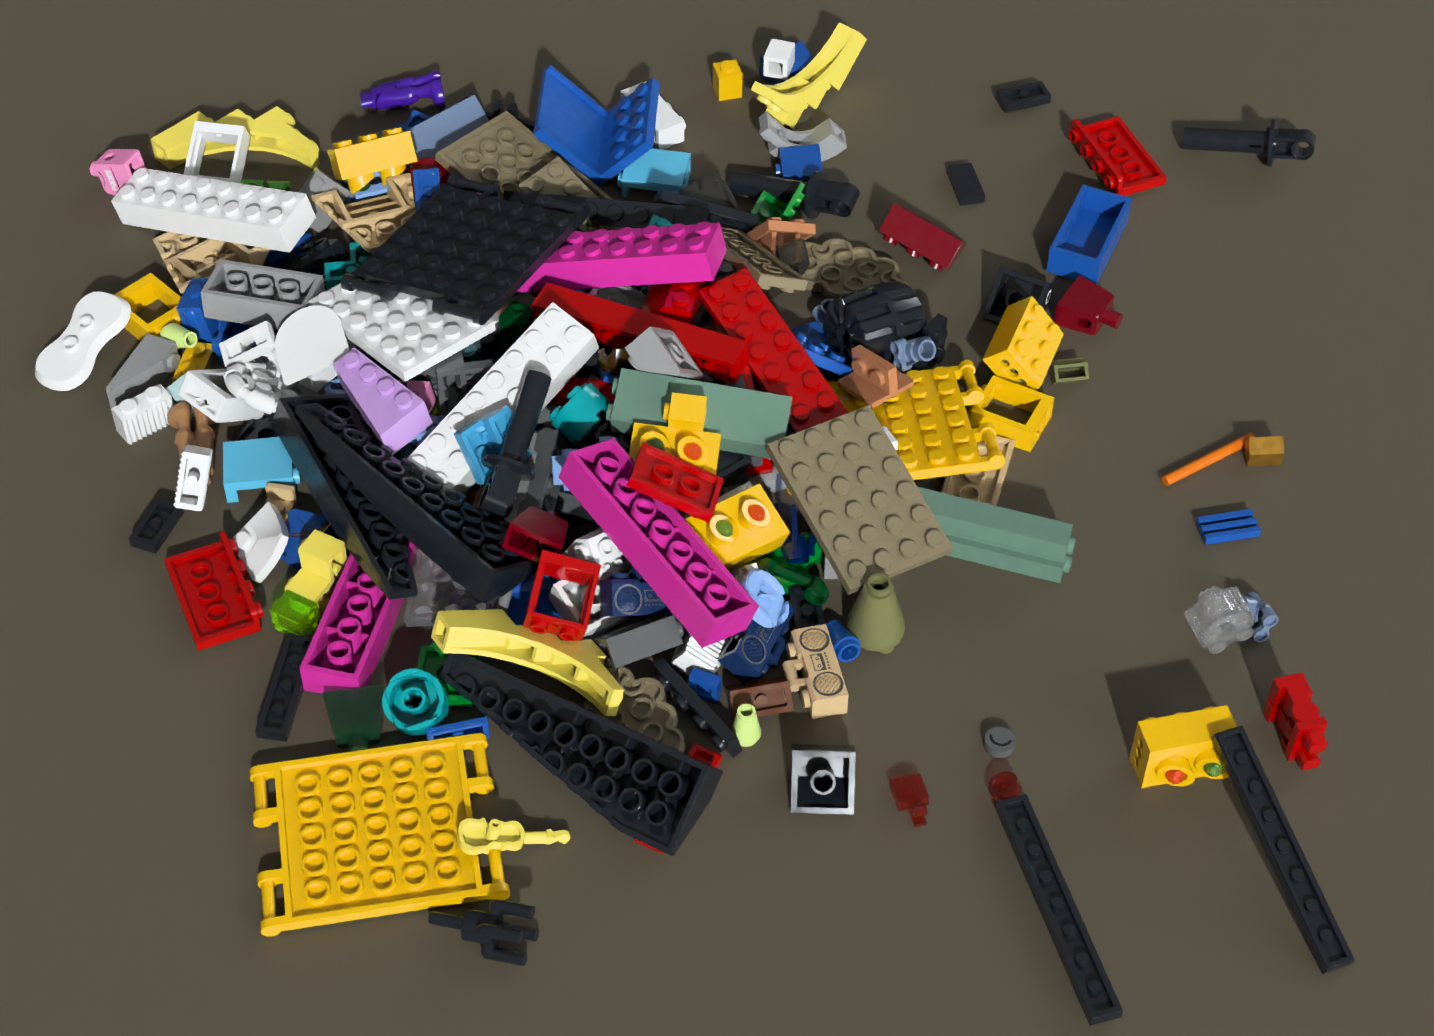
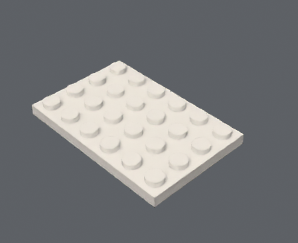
(402, 331)

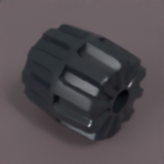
(874, 319)

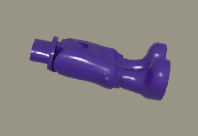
(405, 92)

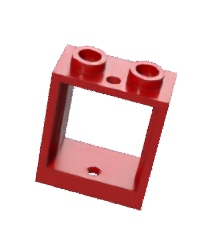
(567, 569)

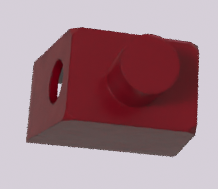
(1086, 308)
(534, 532)

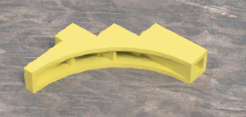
(807, 88)
(269, 133)
(496, 636)

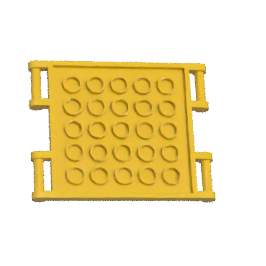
(934, 423)
(373, 833)

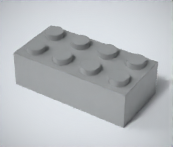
(257, 293)

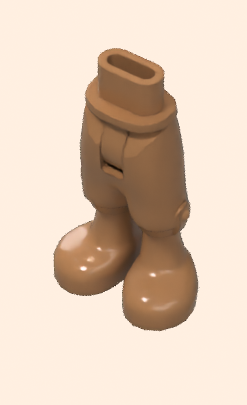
(180, 418)

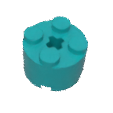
(581, 414)
(400, 696)

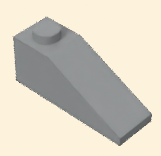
(146, 367)

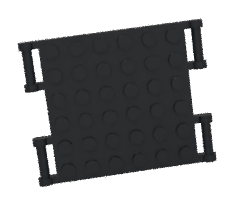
(467, 249)

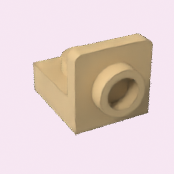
(282, 496)

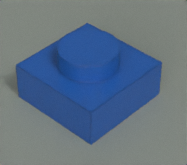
(706, 685)

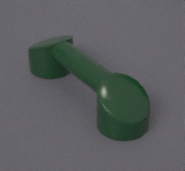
(816, 589)

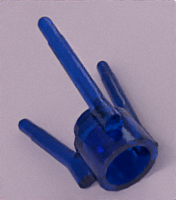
(797, 549)

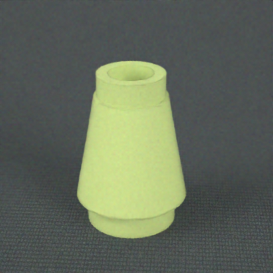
(182, 336)
(746, 725)

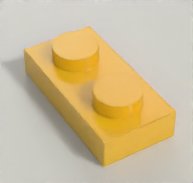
(195, 358)

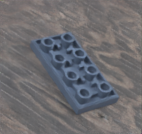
(446, 127)

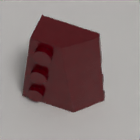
(921, 237)

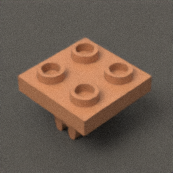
(777, 233)

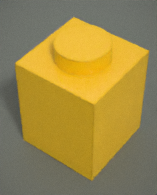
(727, 80)
(686, 411)

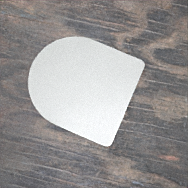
(309, 342)

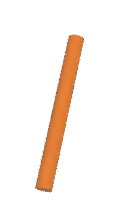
(1205, 460)

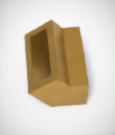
(1264, 451)

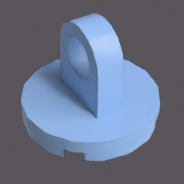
(768, 595)

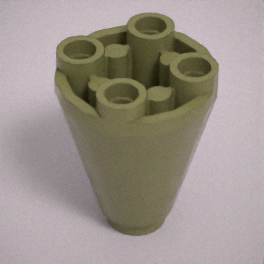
(877, 616)

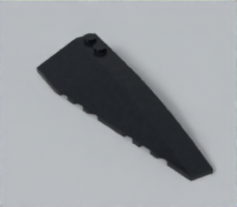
(355, 520)
(617, 770)

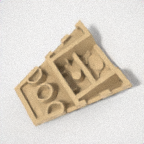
(373, 219)
(197, 257)

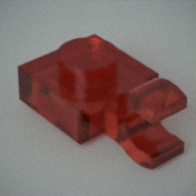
(911, 795)

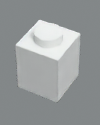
(779, 59)

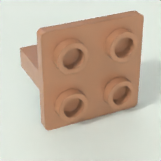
(873, 378)

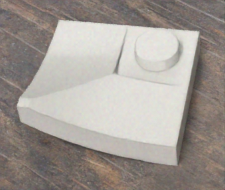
(262, 542)

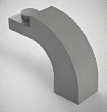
(827, 135)

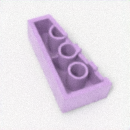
(385, 403)

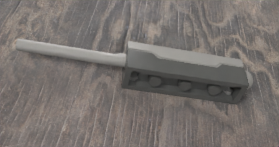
(541, 490)

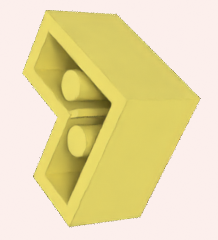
(321, 566)

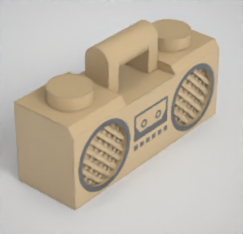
(822, 682)

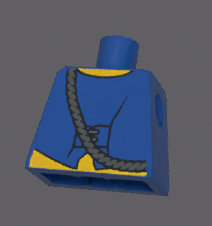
(300, 526)

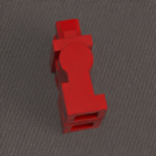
(1297, 720)

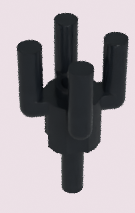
(491, 928)

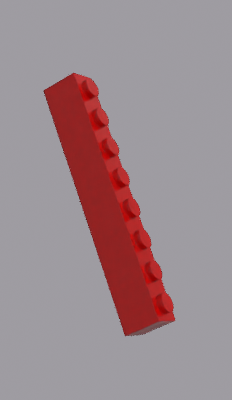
(620, 324)

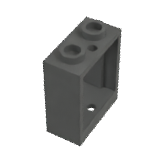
(640, 640)

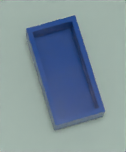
(1089, 234)

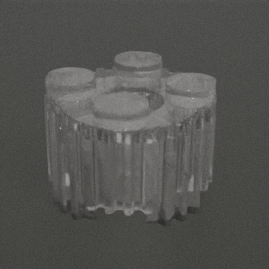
(1220, 618)

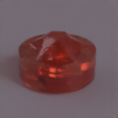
(1004, 786)

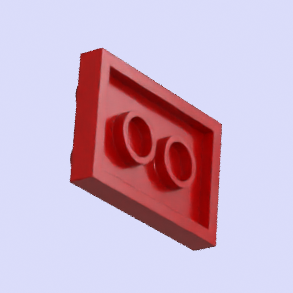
(675, 482)

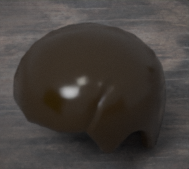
(613, 360)

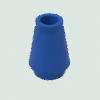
(844, 642)

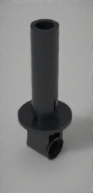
(1273, 142)
(819, 197)
(509, 466)

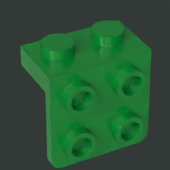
(769, 206)

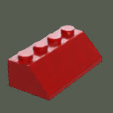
(674, 300)

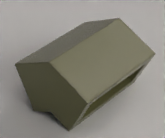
(1068, 371)

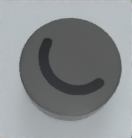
(999, 742)

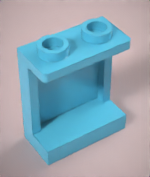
(657, 171)
(256, 463)

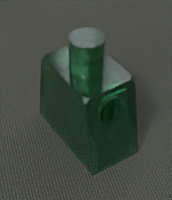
(355, 716)

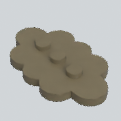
(841, 269)
(644, 708)

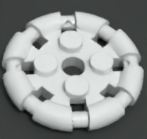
(261, 386)

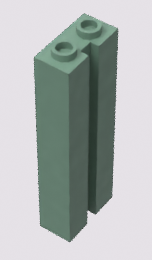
(741, 415)
(1003, 536)

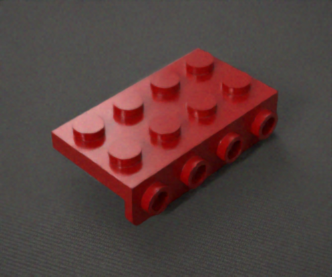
(1116, 156)
(214, 593)

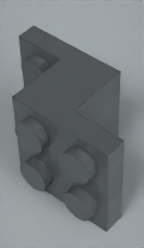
(453, 379)

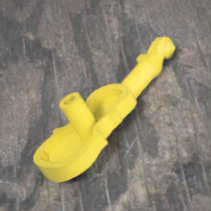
(479, 836)

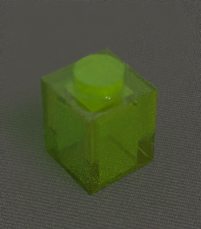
(294, 614)

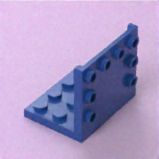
(588, 135)

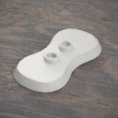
(72, 355)

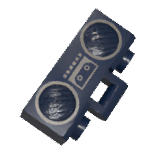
(629, 597)
(750, 652)

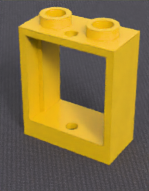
(141, 295)
(1018, 396)

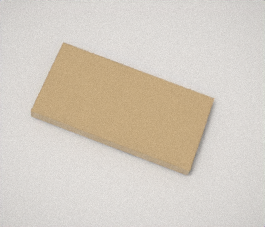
(982, 485)

